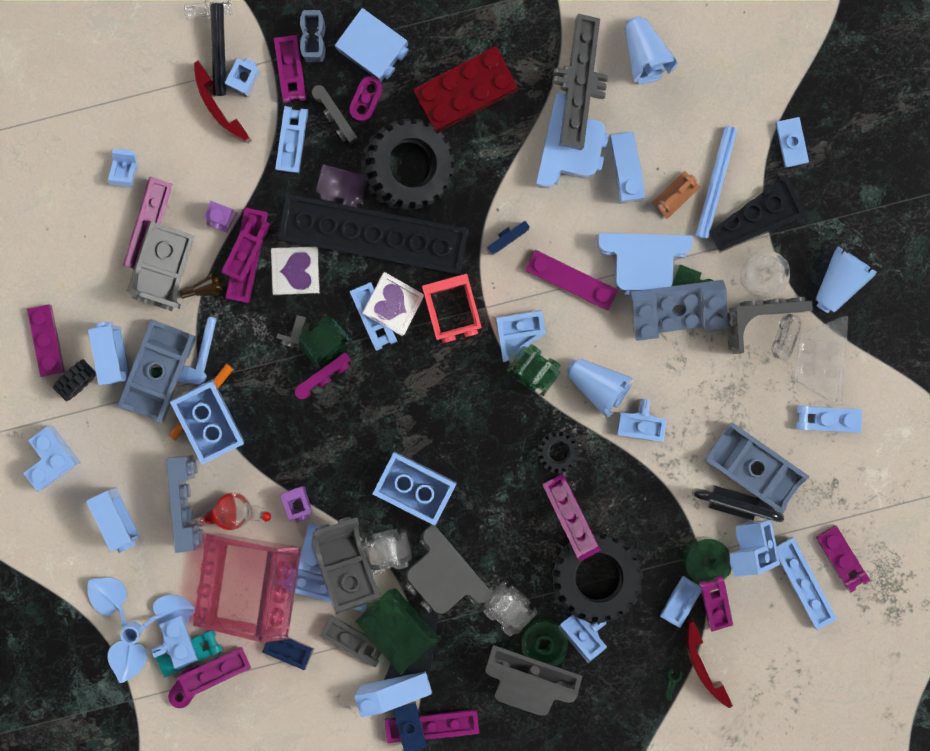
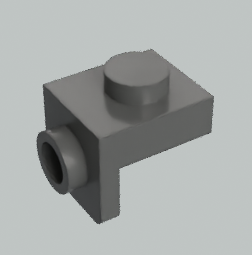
(299, 327)

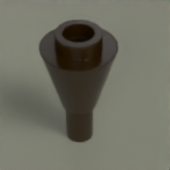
(208, 286)

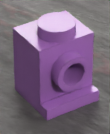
(219, 216)
(289, 498)

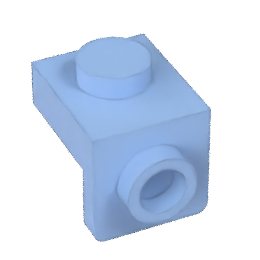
(123, 168)

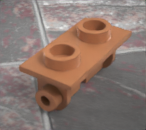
(676, 194)

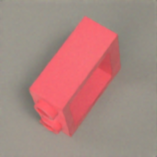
(447, 284)

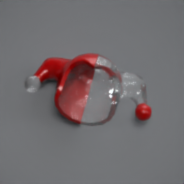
(233, 512)

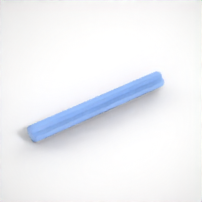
(716, 182)

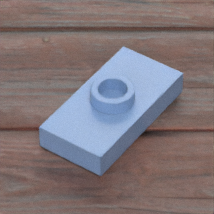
(792, 142)
(681, 601)

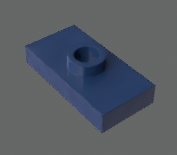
(508, 236)
(290, 651)
(410, 727)

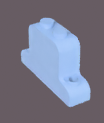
(566, 160)
(643, 259)

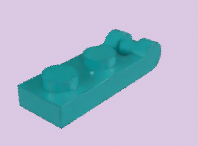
(165, 661)

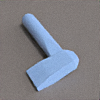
(197, 375)

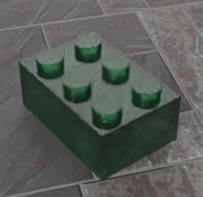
(397, 630)

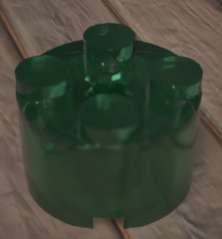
(324, 341)
(534, 369)
(695, 555)
(548, 630)

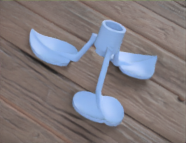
(126, 656)

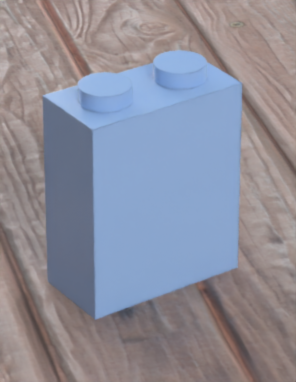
(372, 45)

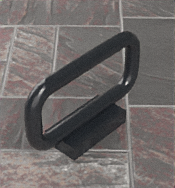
(736, 504)

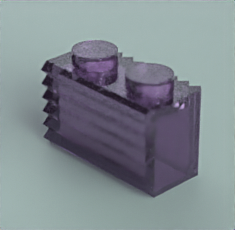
(341, 185)

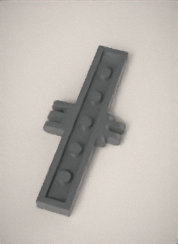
(580, 82)

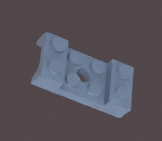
(703, 307)
(170, 350)
(736, 453)
(186, 536)

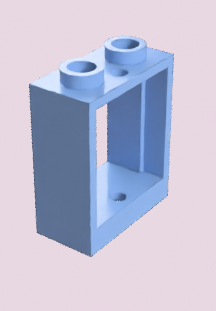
(108, 353)
(113, 520)

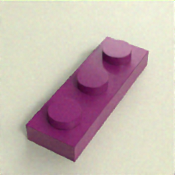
(45, 340)
(214, 672)

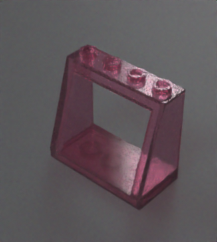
(276, 592)

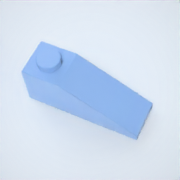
(627, 168)
(391, 693)

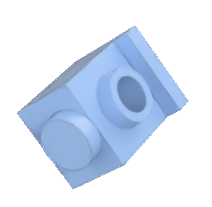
(234, 78)

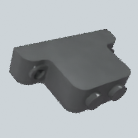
(443, 575)
(530, 683)

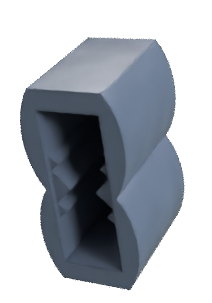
(313, 31)

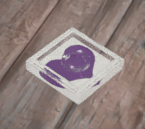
(295, 270)
(393, 304)

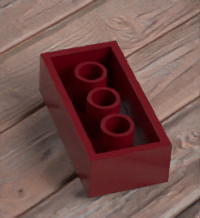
(466, 89)

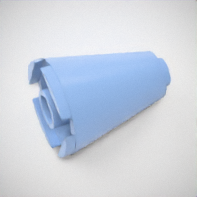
(647, 52)
(842, 280)
(599, 384)

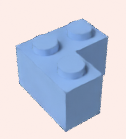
(55, 456)
(757, 549)

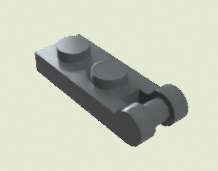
(333, 114)
(350, 640)

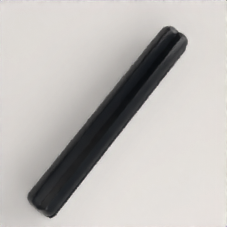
(218, 49)

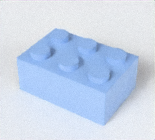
(207, 421)
(414, 488)

